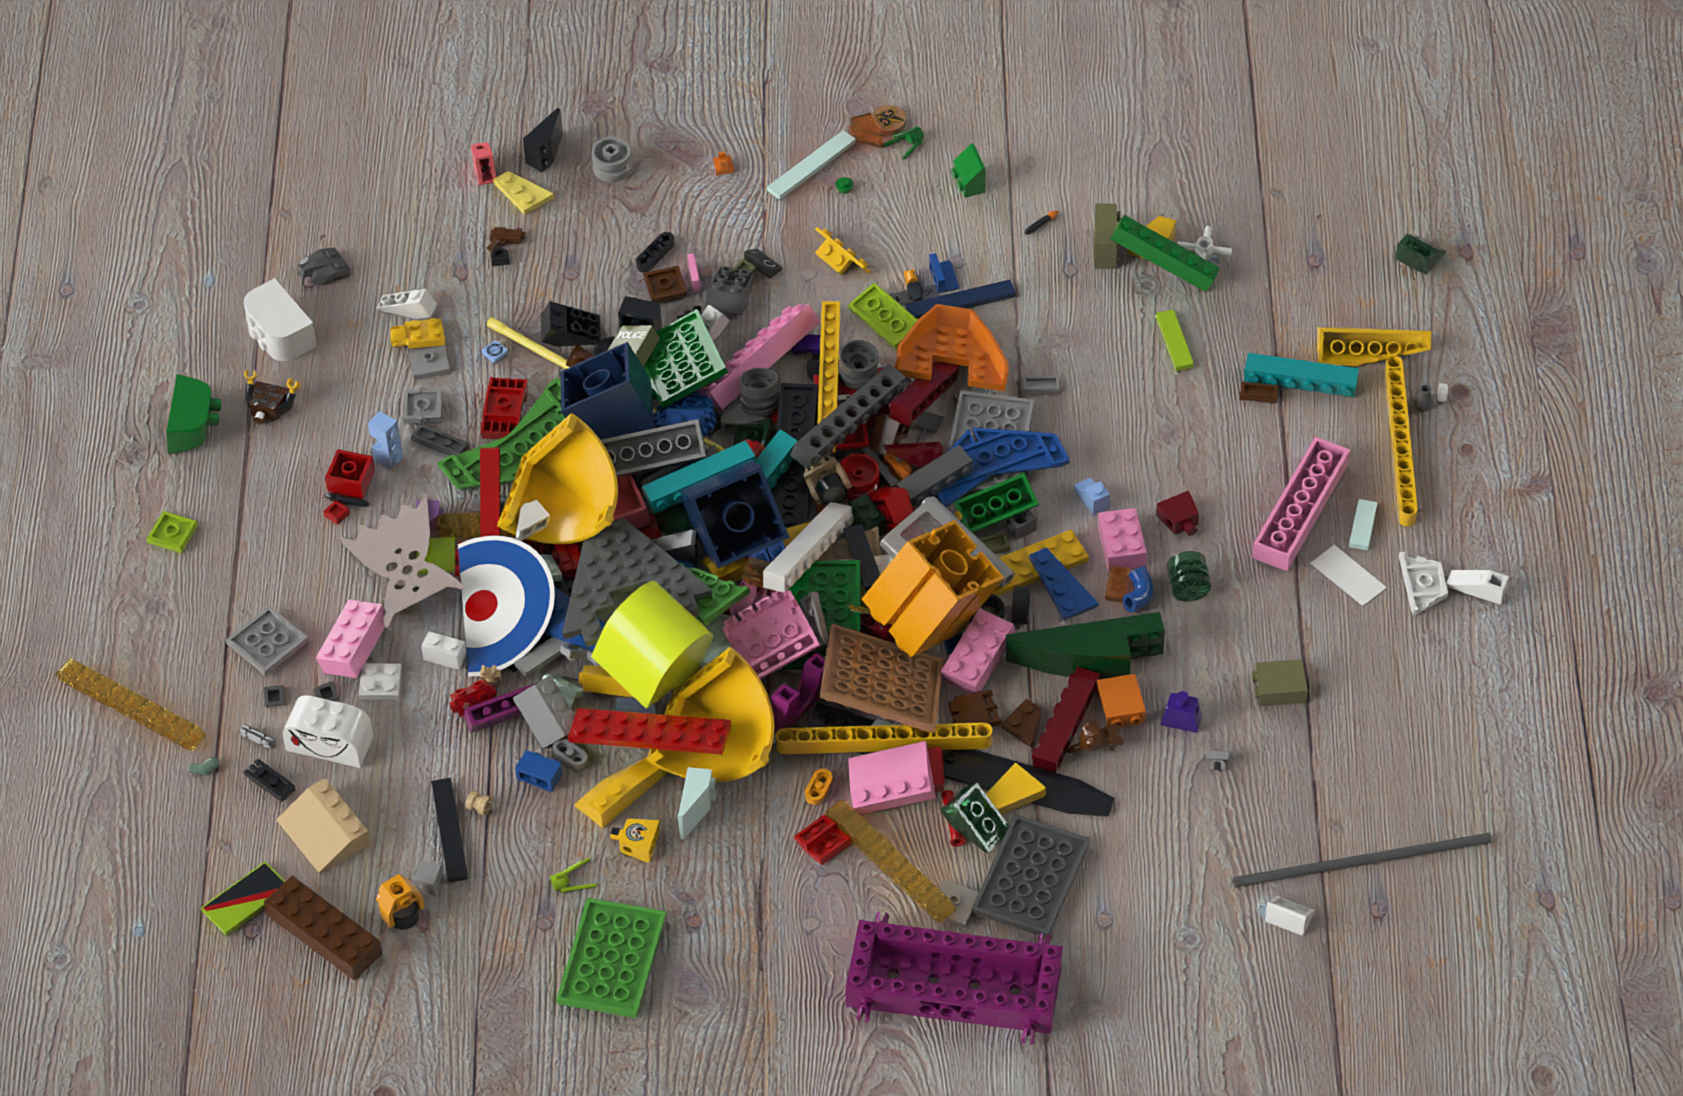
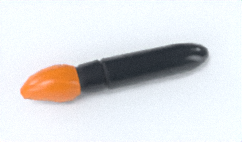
(1039, 223)

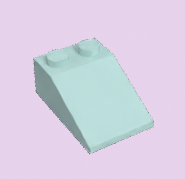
(696, 799)

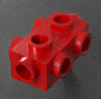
(472, 695)

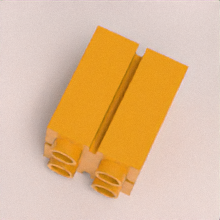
(932, 588)

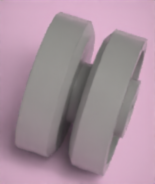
(611, 159)

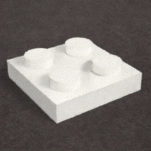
(380, 681)

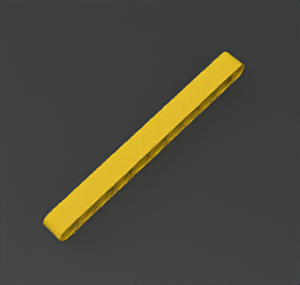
(1400, 441)
(870, 738)

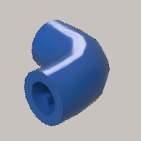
(1142, 590)

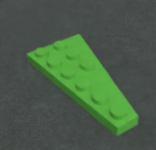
(723, 595)

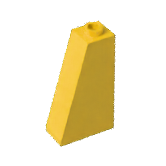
(598, 680)

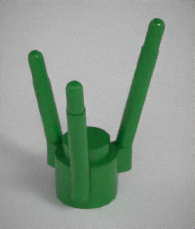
(912, 135)

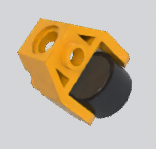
(400, 909)

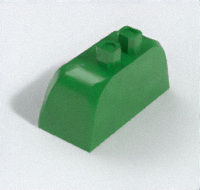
(190, 414)

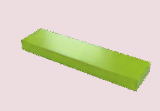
(1174, 340)

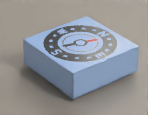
(495, 351)

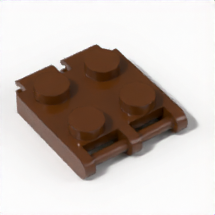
(974, 708)

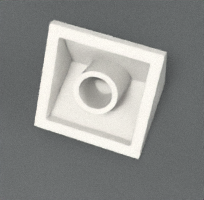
(1288, 915)

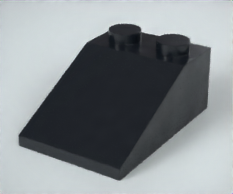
(543, 142)

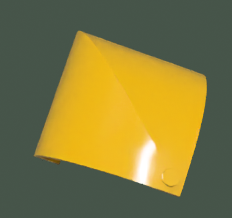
(570, 479)
(727, 691)

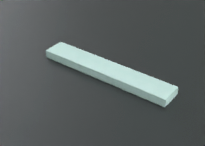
(811, 165)

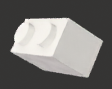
(443, 650)

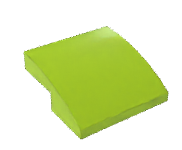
(441, 553)

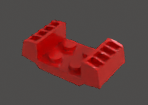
(503, 406)

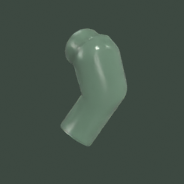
(206, 767)

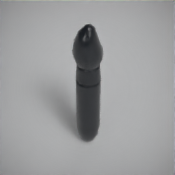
(346, 499)

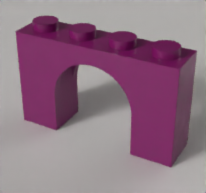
(791, 704)

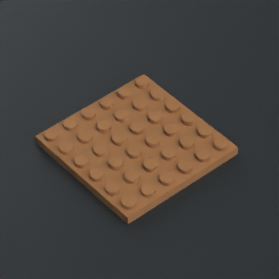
(881, 678)

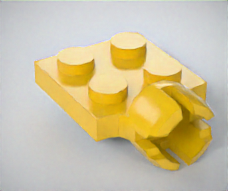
(418, 334)

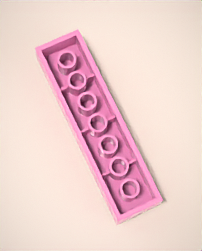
(761, 352)
(1301, 504)

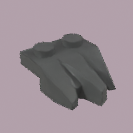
(324, 266)

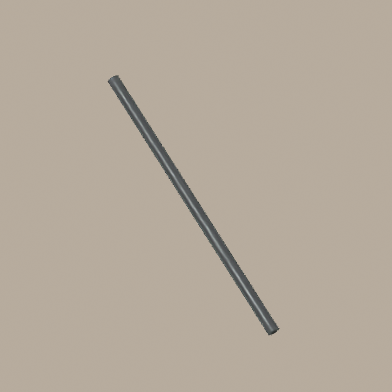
(1361, 859)

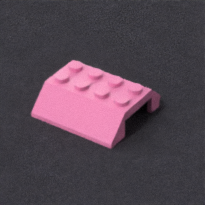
(771, 634)

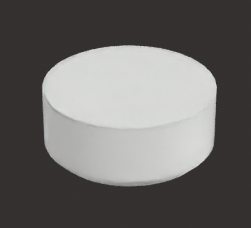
(1442, 392)

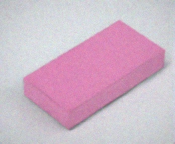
(693, 273)

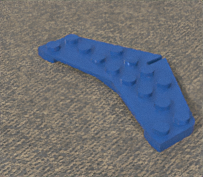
(1002, 453)

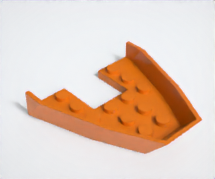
(955, 338)

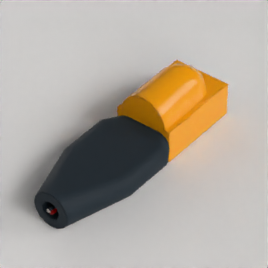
(913, 286)

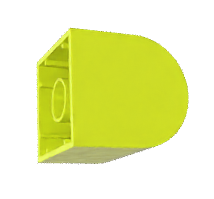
(651, 644)

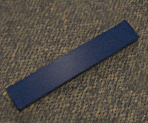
(965, 298)

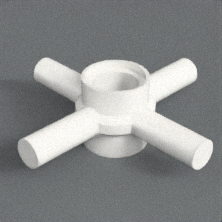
(1205, 247)

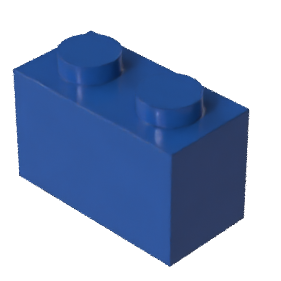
(538, 770)

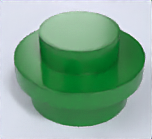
(844, 185)

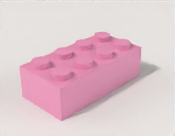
(351, 639)
(977, 652)

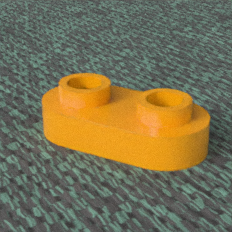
(818, 788)

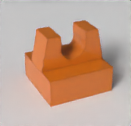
(723, 164)

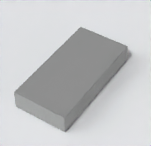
(1041, 384)

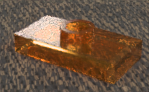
(1117, 583)

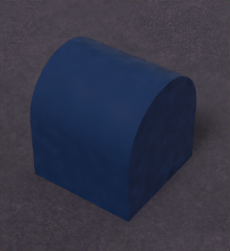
(609, 393)
(734, 513)

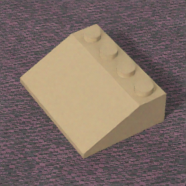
(324, 827)

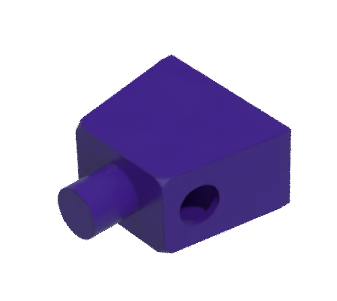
(1182, 712)

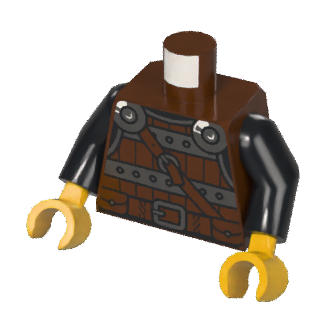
(269, 400)

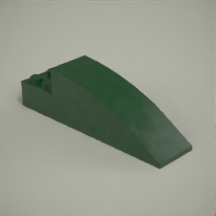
(1095, 646)

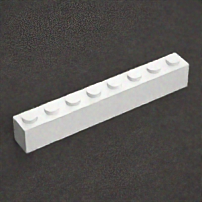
(807, 547)

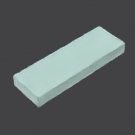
(1363, 524)

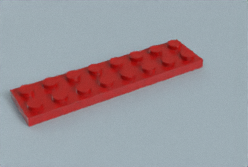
(650, 731)

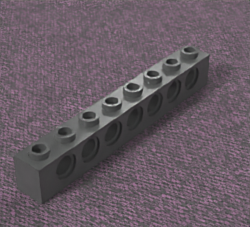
(848, 416)

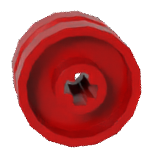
(862, 473)

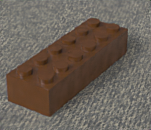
(323, 927)

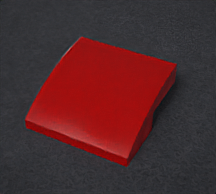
(823, 839)

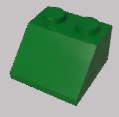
(969, 172)

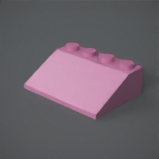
(891, 778)

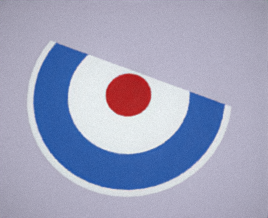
(504, 600)

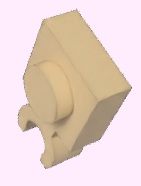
(491, 675)

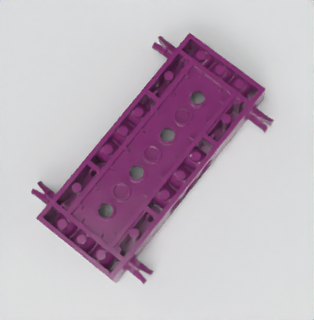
(957, 962)

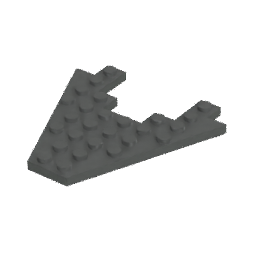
(617, 563)

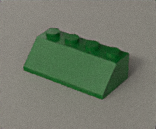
(996, 503)

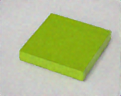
(172, 532)

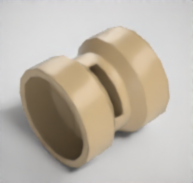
(479, 803)

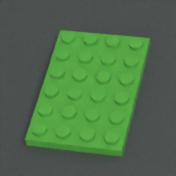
(611, 958)

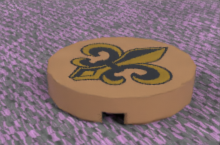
(889, 119)

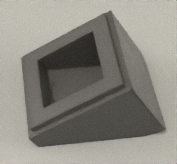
(326, 691)
(274, 695)

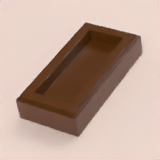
(1259, 392)

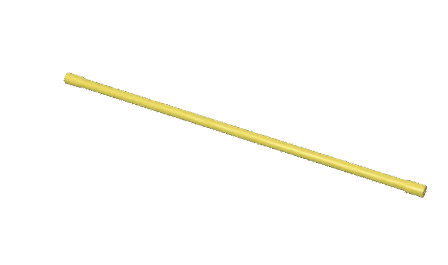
(501, 328)

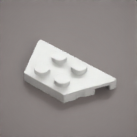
(1423, 582)

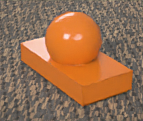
(898, 469)

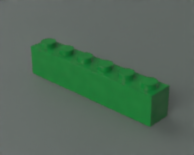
(1164, 253)

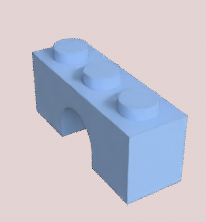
(388, 447)

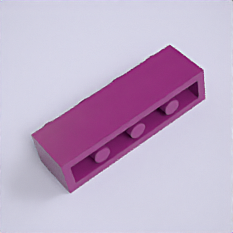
(493, 711)

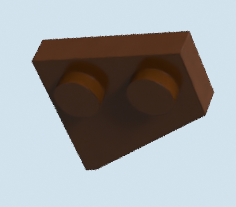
(1023, 722)

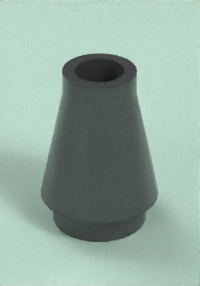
(1424, 398)

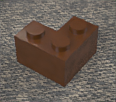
(886, 432)

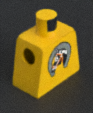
(637, 838)

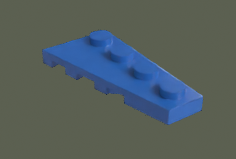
(1061, 585)

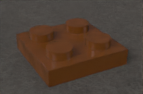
(665, 284)

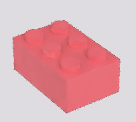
(630, 503)

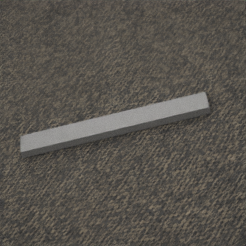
(551, 648)

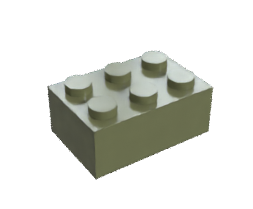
(1104, 248)

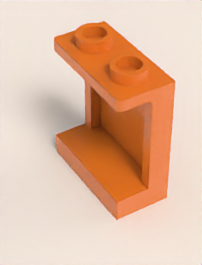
(1121, 700)

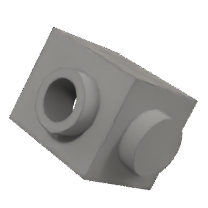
(428, 878)

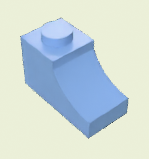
(1093, 495)

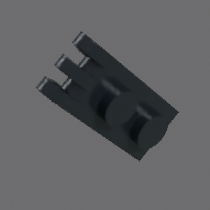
(270, 780)

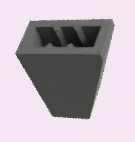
(680, 546)

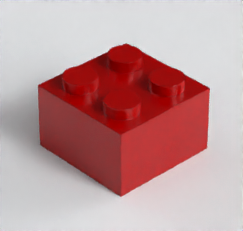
(350, 473)

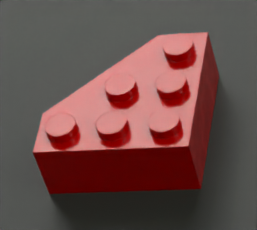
(893, 504)

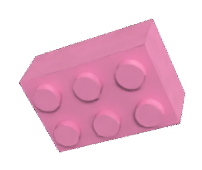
(1122, 538)

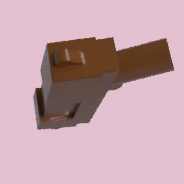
(501, 236)

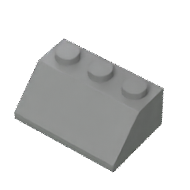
(545, 711)

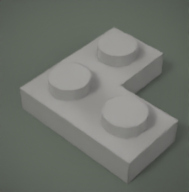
(575, 652)

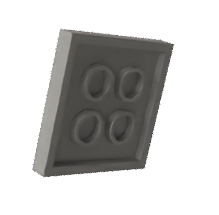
(267, 640)

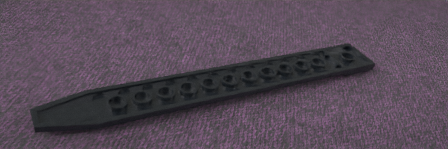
(973, 766)

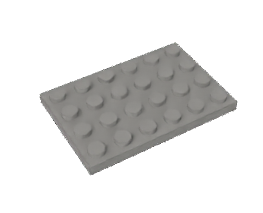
(990, 412)

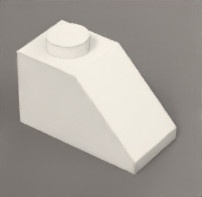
(531, 520)

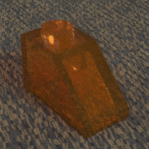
(866, 130)

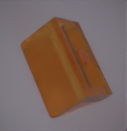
(754, 572)

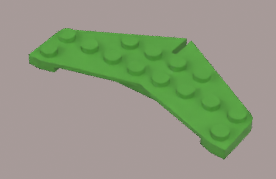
(543, 417)

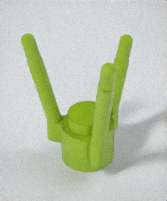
(560, 880)

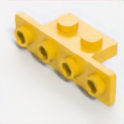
(836, 256)

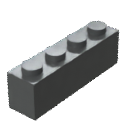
(937, 475)

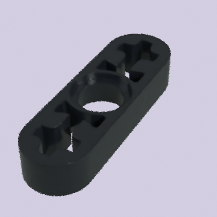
(653, 259)

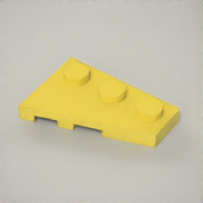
(521, 192)

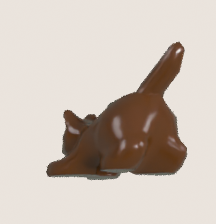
(1094, 738)

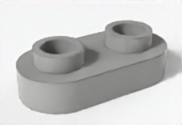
(571, 754)

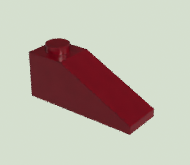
(916, 453)

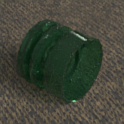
(1188, 576)

